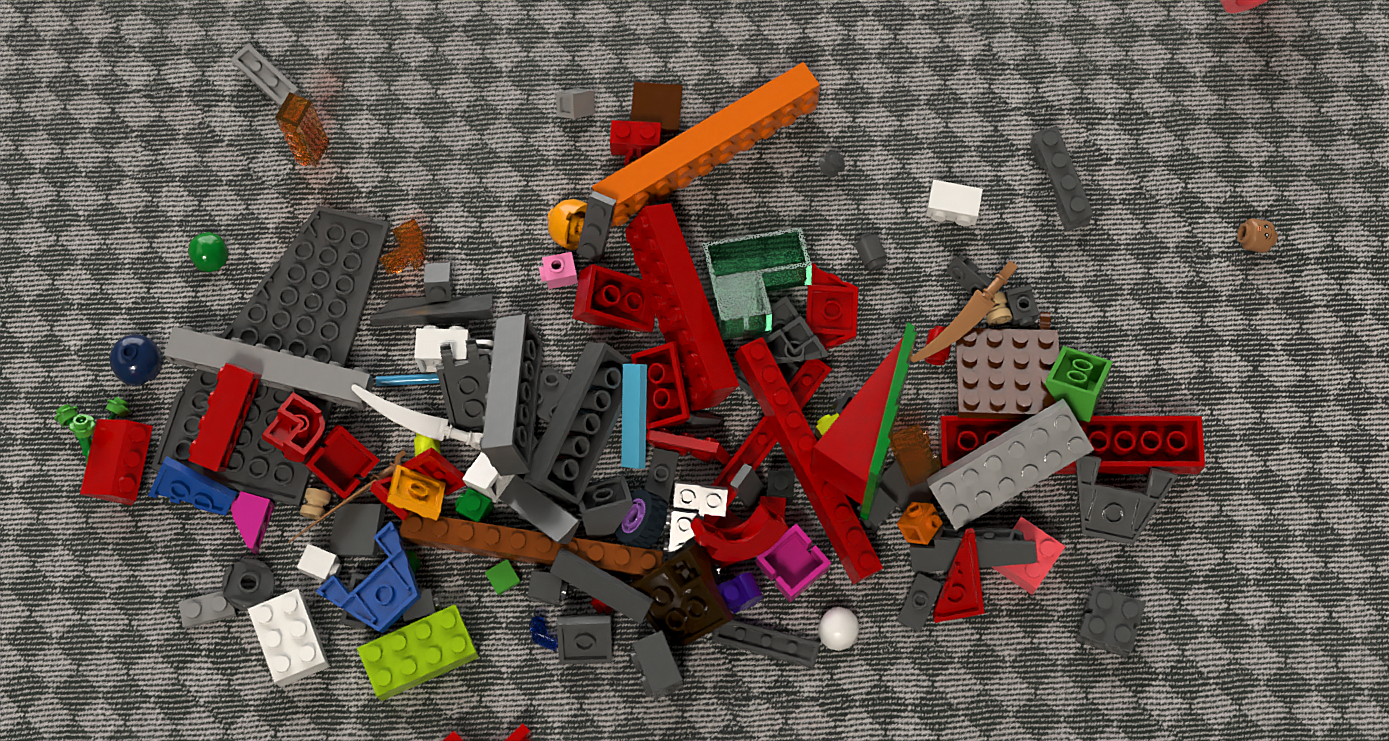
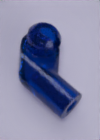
(540, 635)

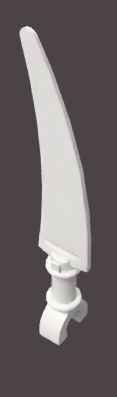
(418, 422)

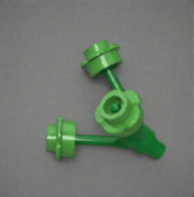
(84, 425)

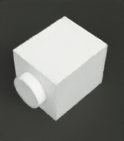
(319, 563)

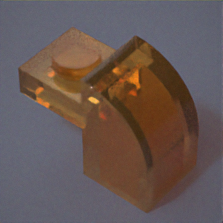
(411, 250)

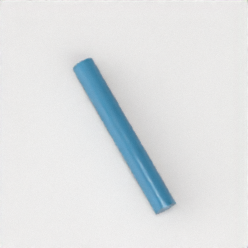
(407, 379)

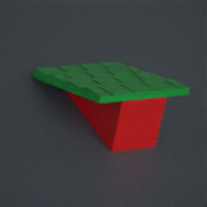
(858, 441)

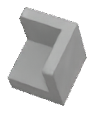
(575, 103)

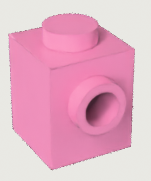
(558, 270)

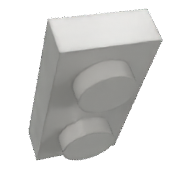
(205, 609)

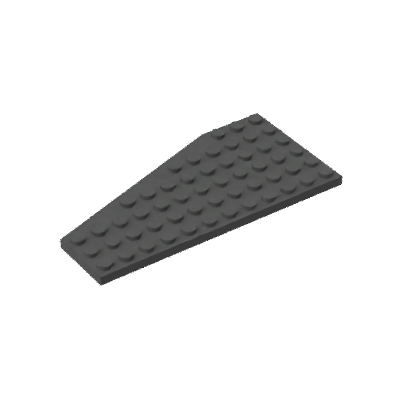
(304, 306)

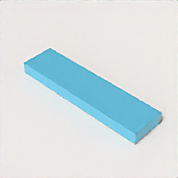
(634, 416)

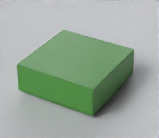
(502, 577)

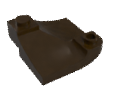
(684, 597)

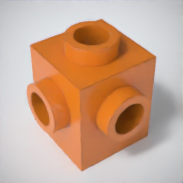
(919, 523)

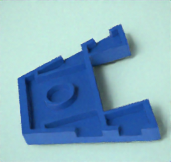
(385, 592)

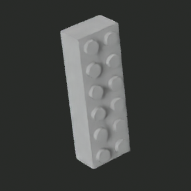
(1009, 464)

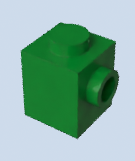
(473, 506)

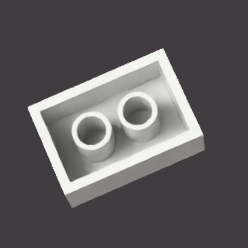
(288, 637)

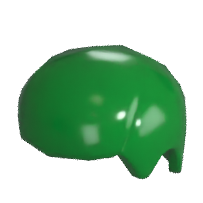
(208, 252)

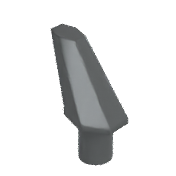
(703, 420)

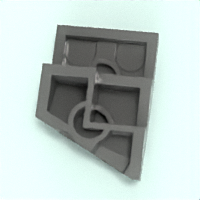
(791, 336)

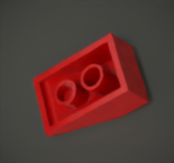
(612, 300)

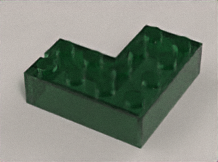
(745, 270)

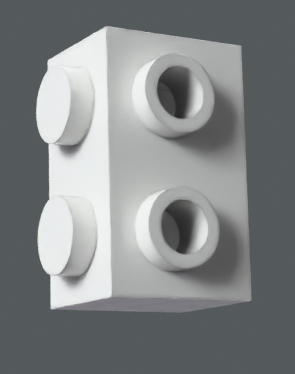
(954, 203)

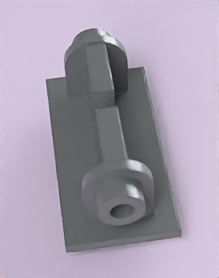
(965, 274)

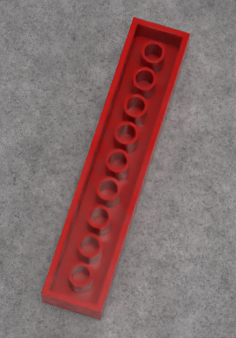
(1121, 442)

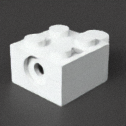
(431, 338)

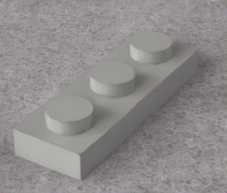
(263, 74)

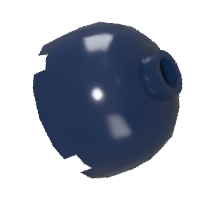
(135, 360)

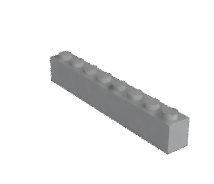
(278, 369)

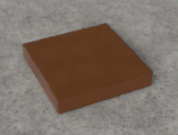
(657, 104)

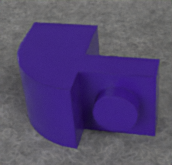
(741, 592)

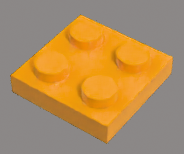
(416, 492)

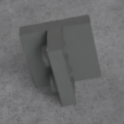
(584, 639)

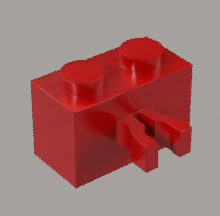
(634, 138)

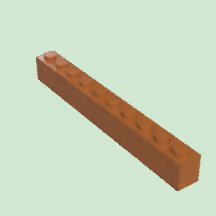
(525, 545)

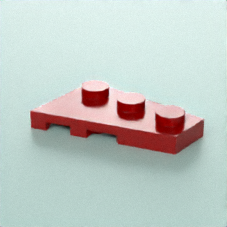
(701, 449)

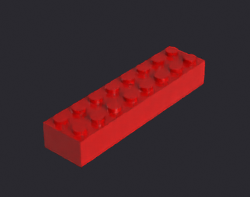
(681, 305)

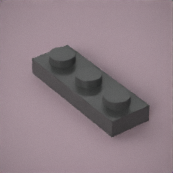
(596, 226)

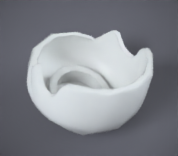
(838, 628)

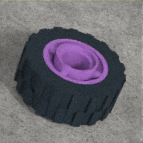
(644, 520)

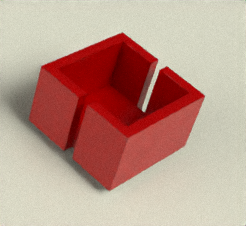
(340, 461)

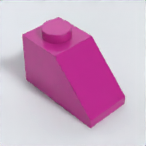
(252, 518)

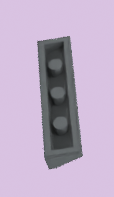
(540, 510)

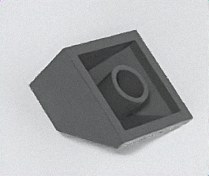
(605, 506)

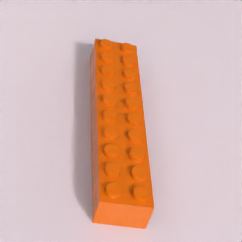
(710, 143)

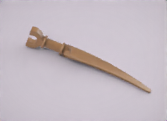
(969, 317)
(387, 472)

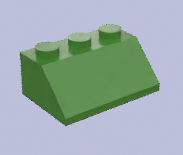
(1078, 381)

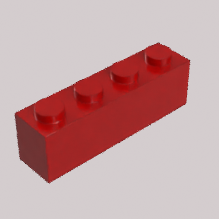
(224, 417)

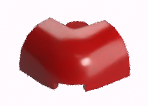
(296, 428)

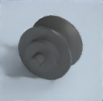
(832, 163)

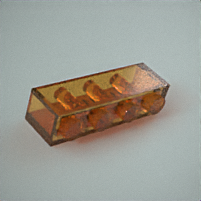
(302, 130)

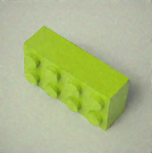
(417, 652)

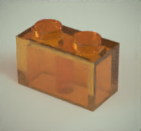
(914, 455)

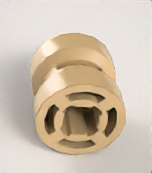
(999, 313)
(315, 501)

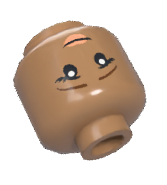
(1257, 235)

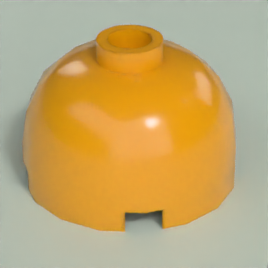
(566, 223)

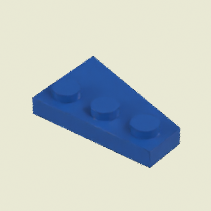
(188, 485)

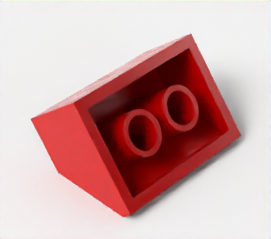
(665, 387)
(116, 460)

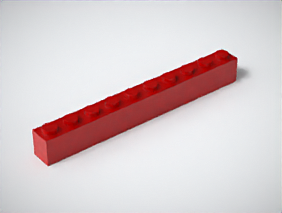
(798, 444)

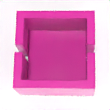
(793, 564)

